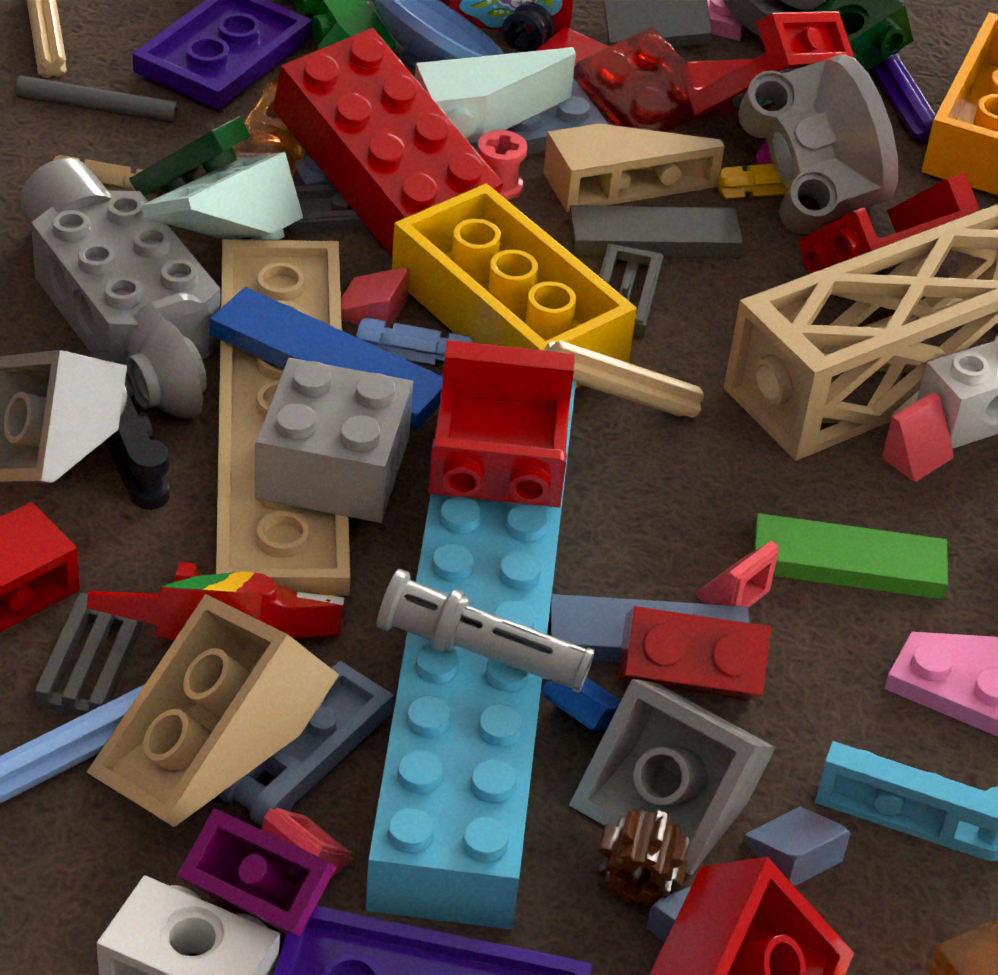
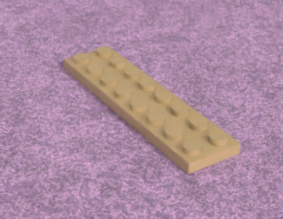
(285, 542)

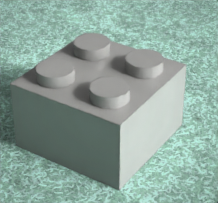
(333, 439)

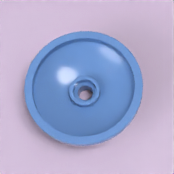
(433, 31)

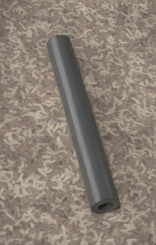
(97, 99)

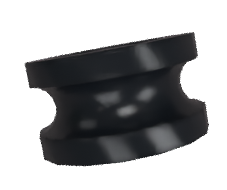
(516, 23)

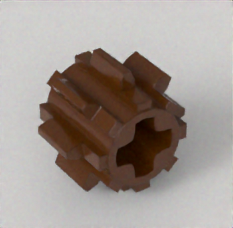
(643, 856)

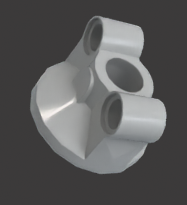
(824, 139)

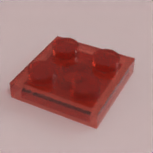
(638, 83)

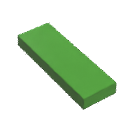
(855, 556)

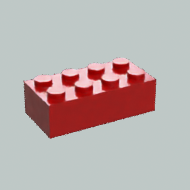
(376, 132)

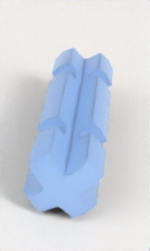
(407, 341)

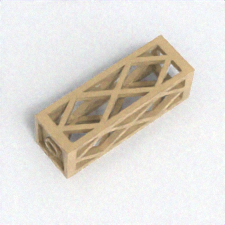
(785, 364)

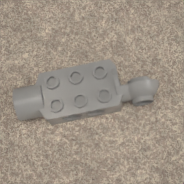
(123, 283)

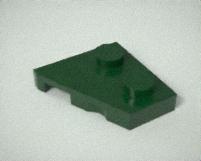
(209, 151)

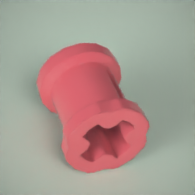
(503, 154)

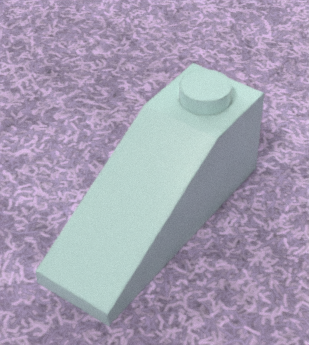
(498, 89)
(235, 202)

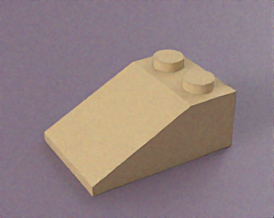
(211, 712)

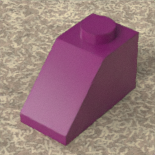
(256, 873)

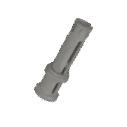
(452, 622)

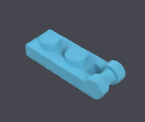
(910, 801)

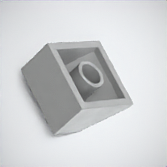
(55, 412)
(672, 760)

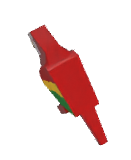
(249, 592)

